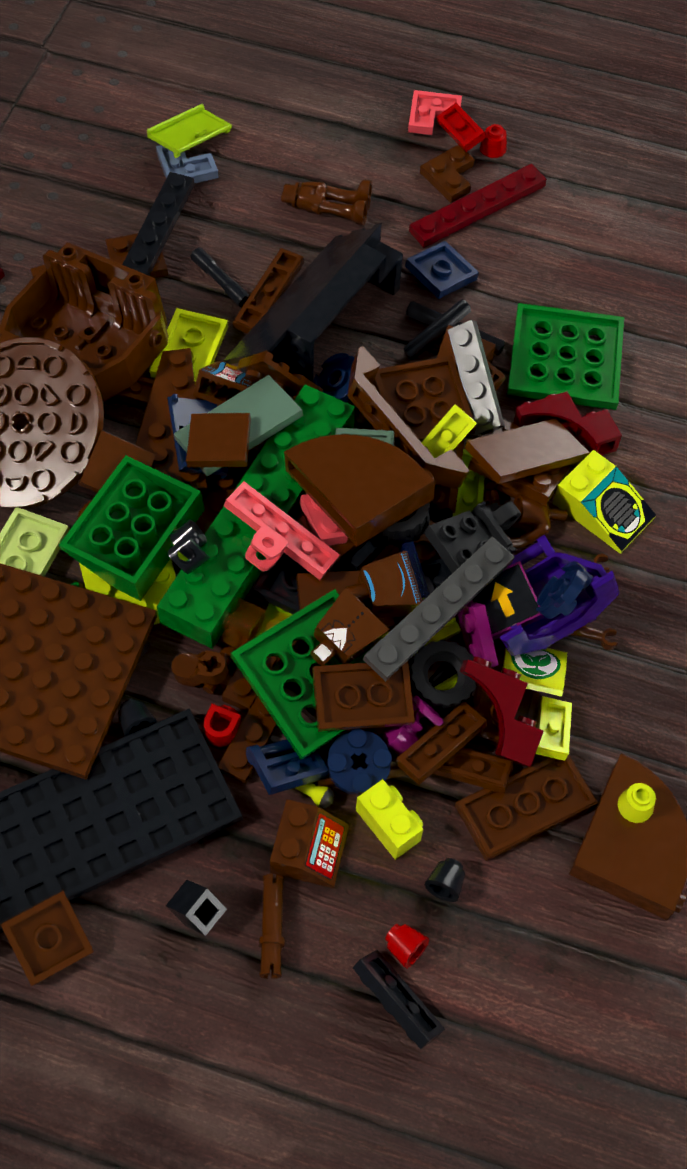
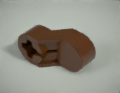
(195, 669)

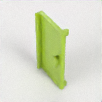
(188, 130)

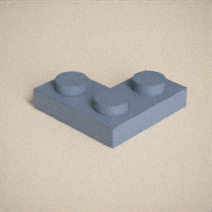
(199, 167)

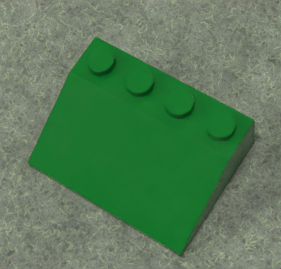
(130, 524)

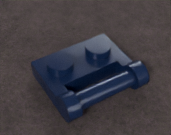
(286, 770)

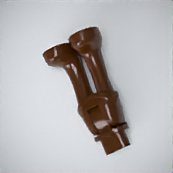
(314, 197)

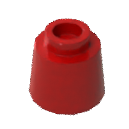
(495, 142)
(406, 944)

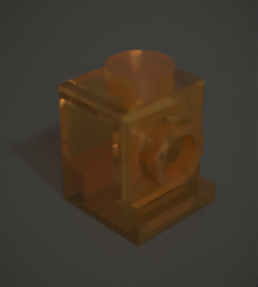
(243, 624)

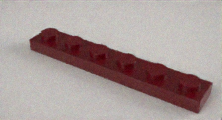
(477, 205)

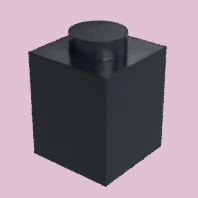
(196, 907)

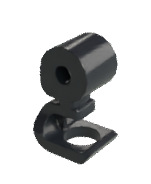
(188, 541)

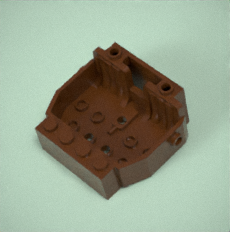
(96, 311)

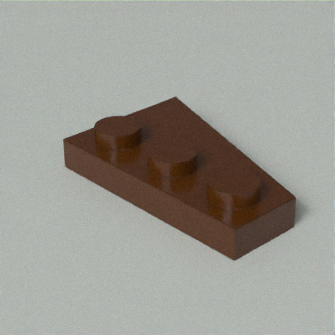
(261, 365)

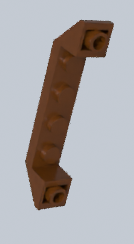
(446, 469)

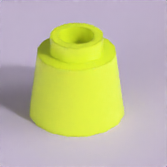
(637, 803)

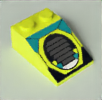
(604, 502)

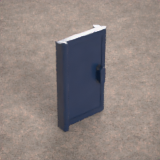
(180, 415)

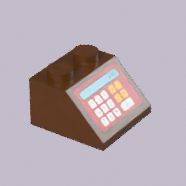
(308, 844)

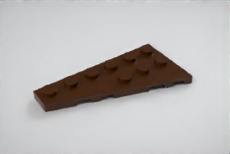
(156, 434)

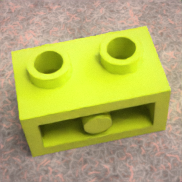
(389, 818)

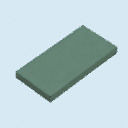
(269, 410)

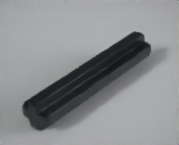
(437, 329)

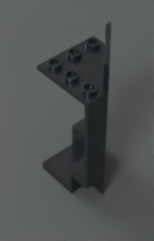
(319, 296)

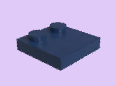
(441, 269)

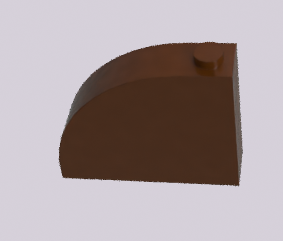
(360, 482)
(636, 860)

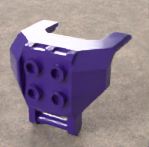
(589, 605)

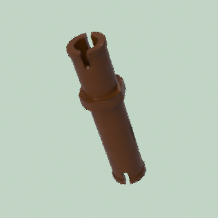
(271, 940)

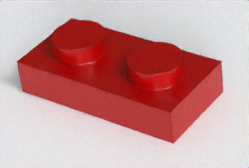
(461, 127)

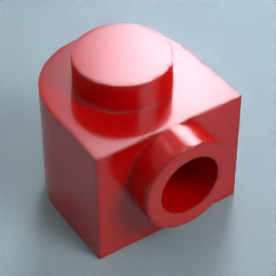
(221, 724)

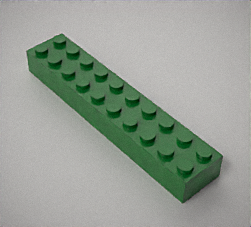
(204, 598)

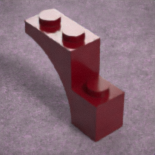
(594, 430)
(519, 737)

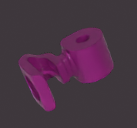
(402, 737)

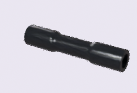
(209, 266)

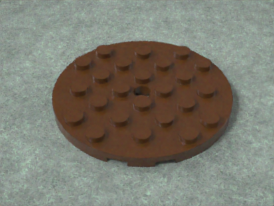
(63, 417)

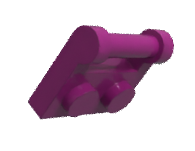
(477, 632)

